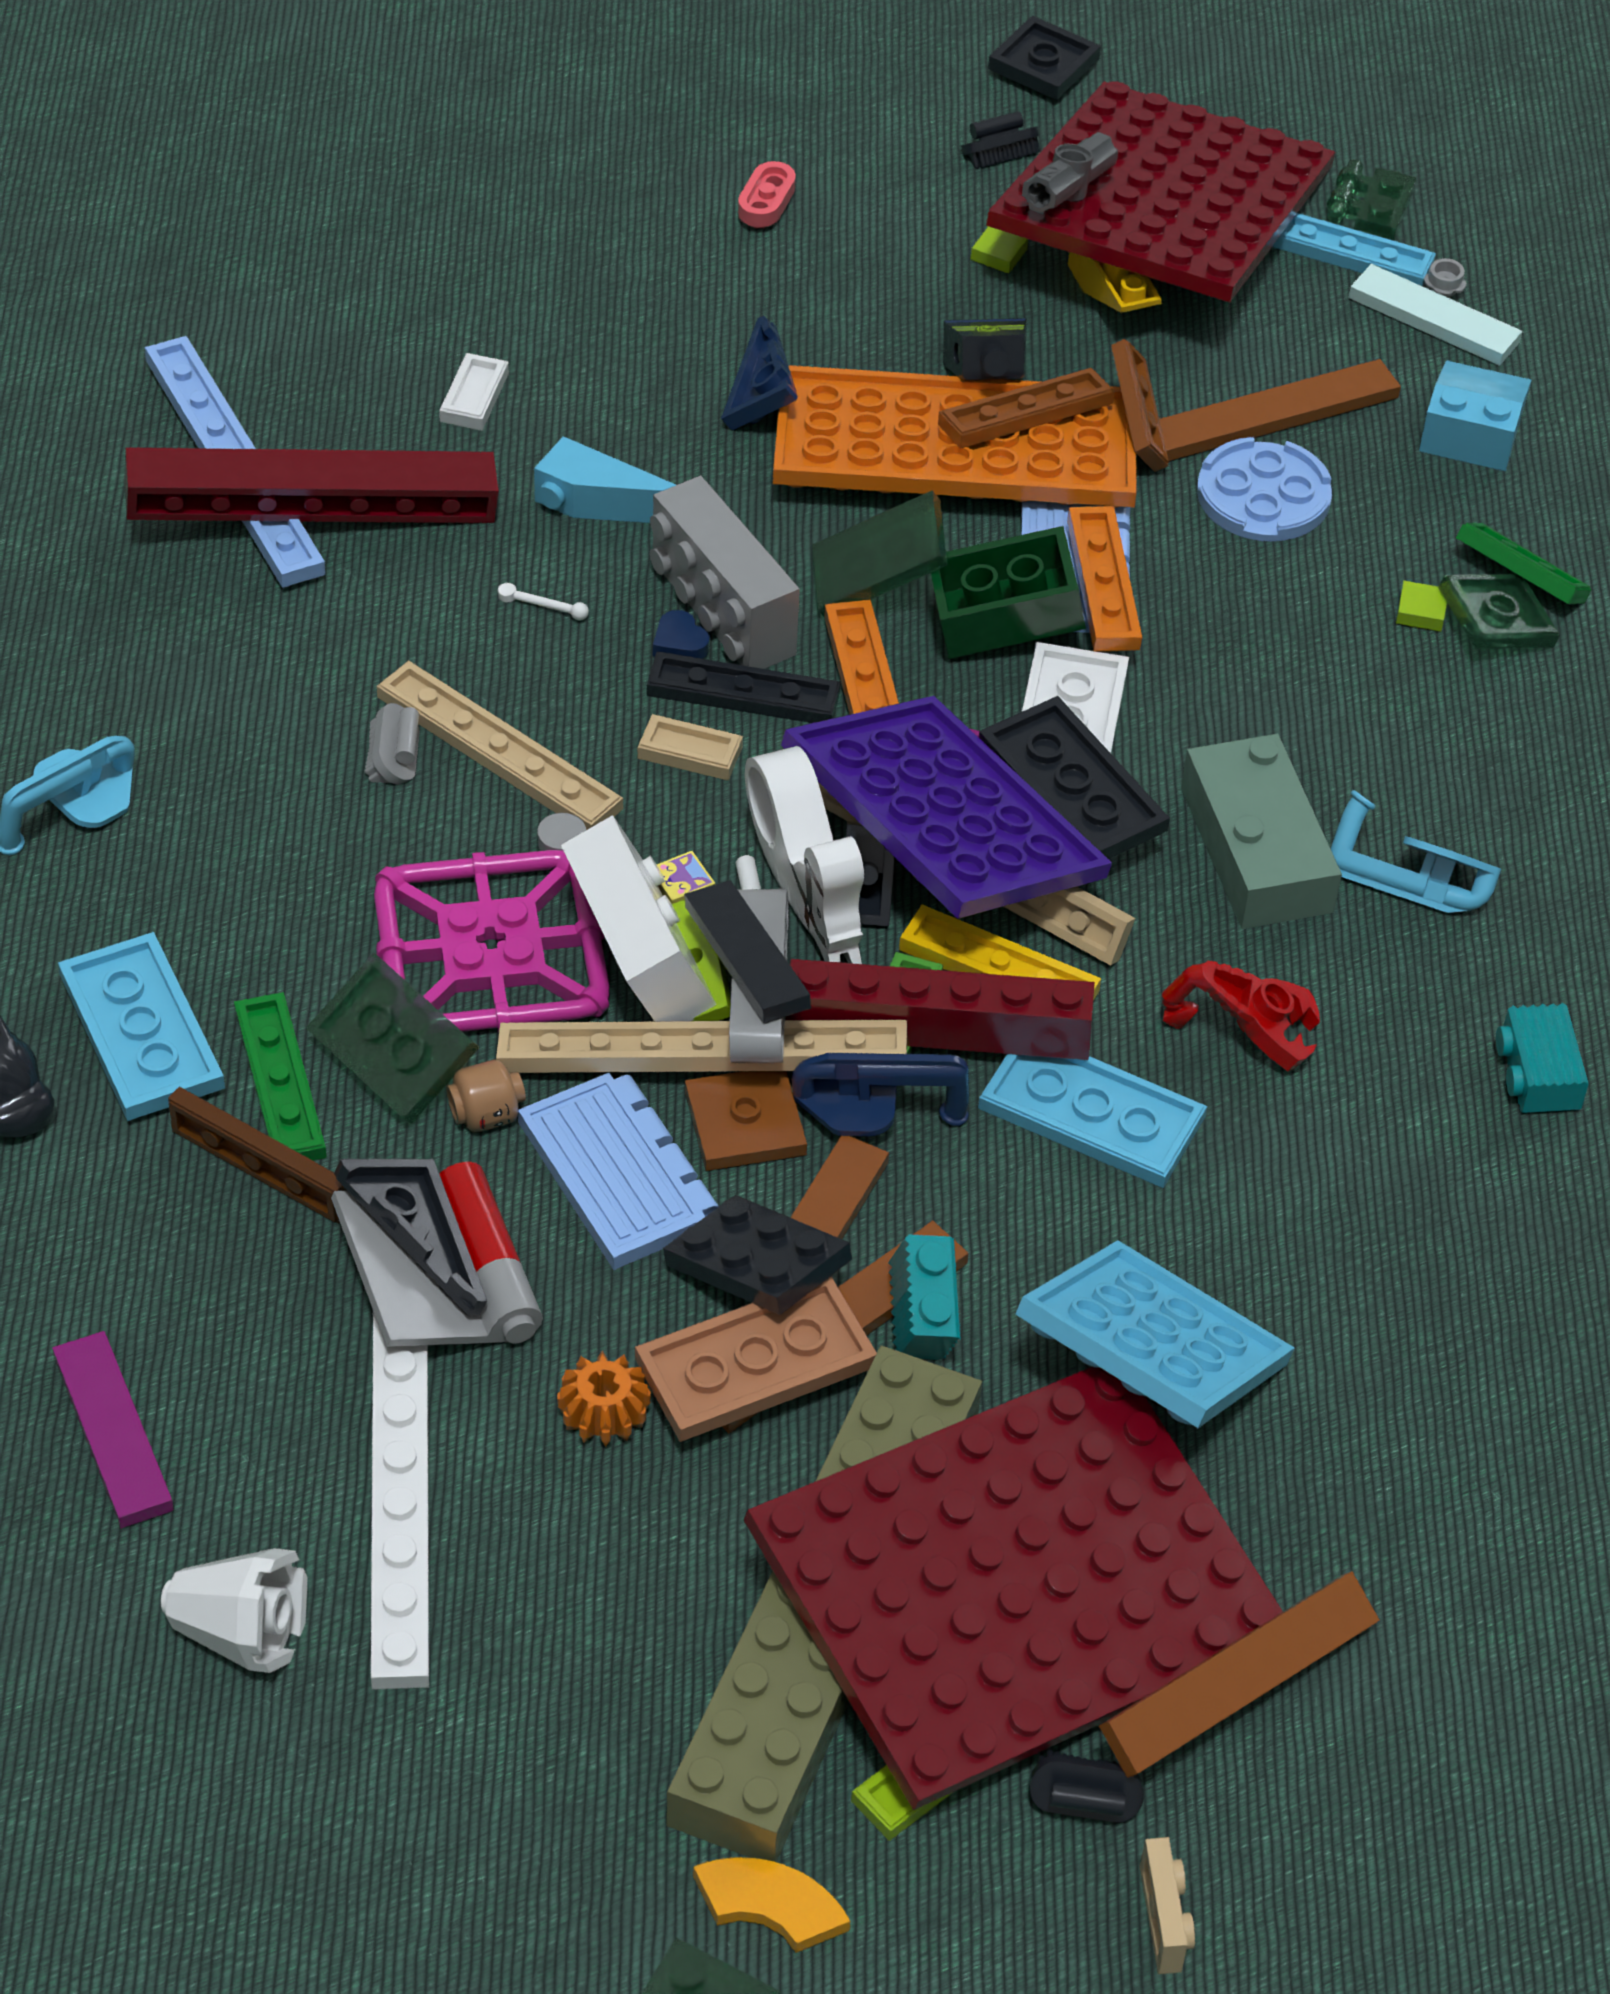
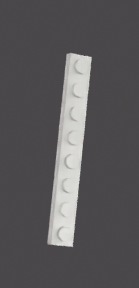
(399, 1516)

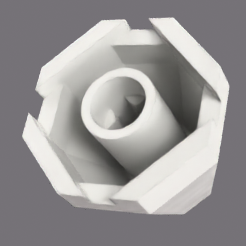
(241, 1606)

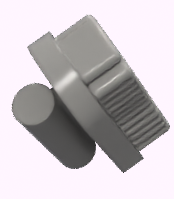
(393, 745)

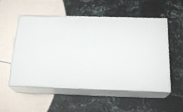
(474, 391)

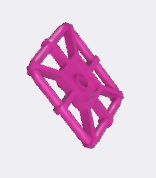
(511, 921)

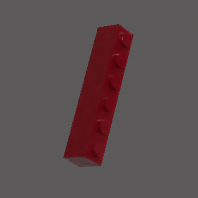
(956, 1007)

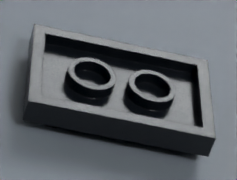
(757, 1254)

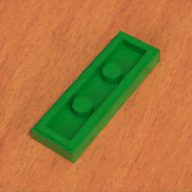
(1524, 563)

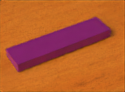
(112, 1429)

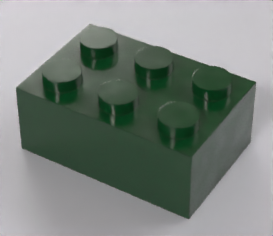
(1007, 592)

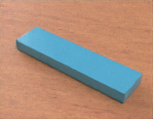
(1353, 248)

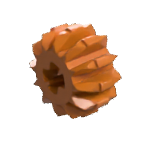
(603, 1398)

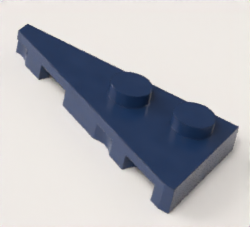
(762, 379)

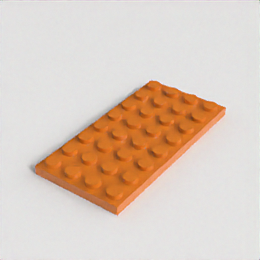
(886, 438)

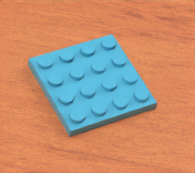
(1155, 1333)

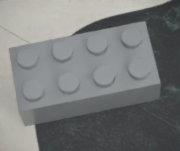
(724, 574)

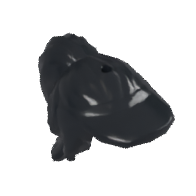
(24, 1099)

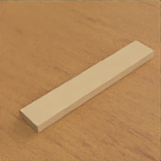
(499, 746)

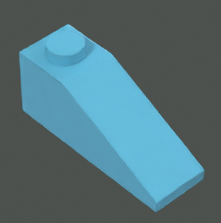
(594, 485)

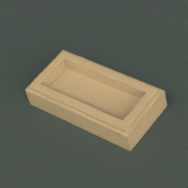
(690, 747)

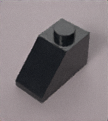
(878, 876)

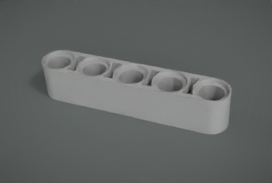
(748, 1036)

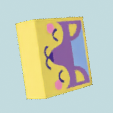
(683, 876)

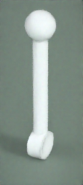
(508, 593)

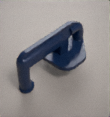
(858, 1090)

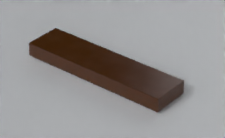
(254, 1152)

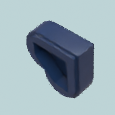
(681, 636)

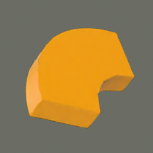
(771, 1896)

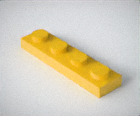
(971, 949)

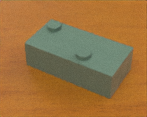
(1260, 831)

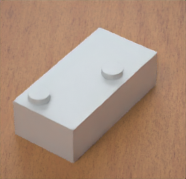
(638, 922)

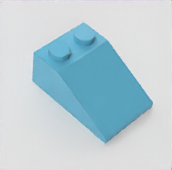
(1474, 415)

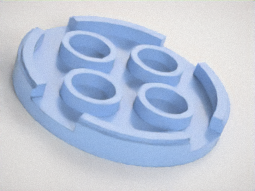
(1264, 489)

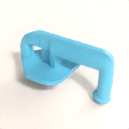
(83, 784)
(1428, 887)

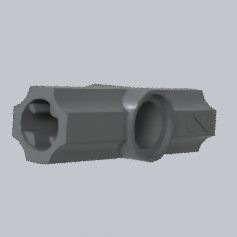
(1069, 172)

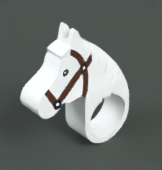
(798, 844)

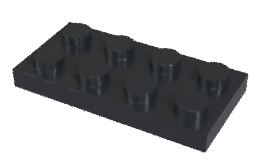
(1077, 776)

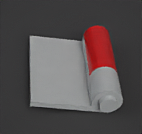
(410, 1302)

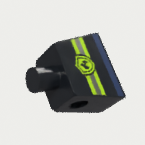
(986, 348)

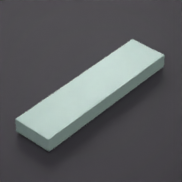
(1435, 314)

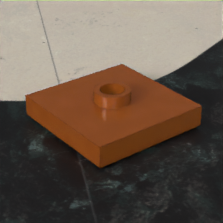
(745, 1118)

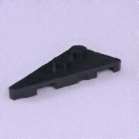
(416, 1212)

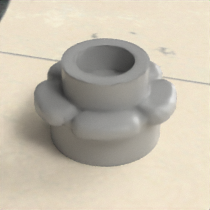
(1445, 277)

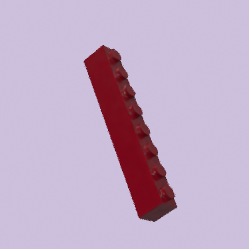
(310, 485)

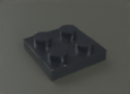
(1044, 57)

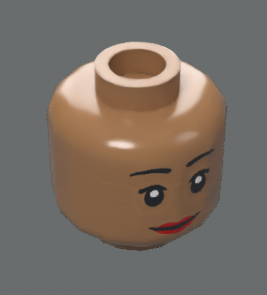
(485, 1096)

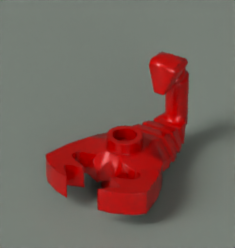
(1254, 1002)

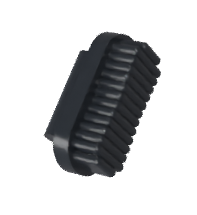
(1000, 140)
(1085, 1788)

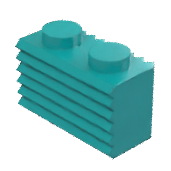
(1542, 1058)
(925, 1296)

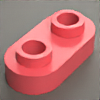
(766, 194)

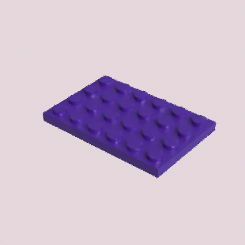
(947, 806)

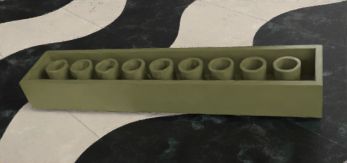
(778, 1694)

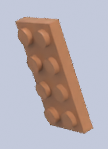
(753, 1360)

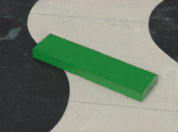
(279, 1074)

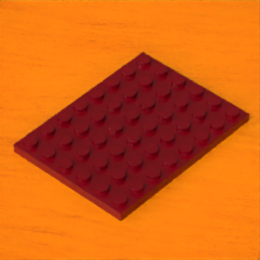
(1188, 196)
(1011, 1579)

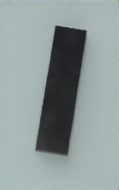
(742, 688)
(747, 951)

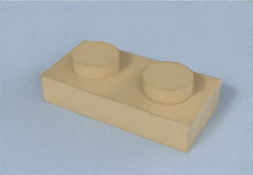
(1162, 1884)

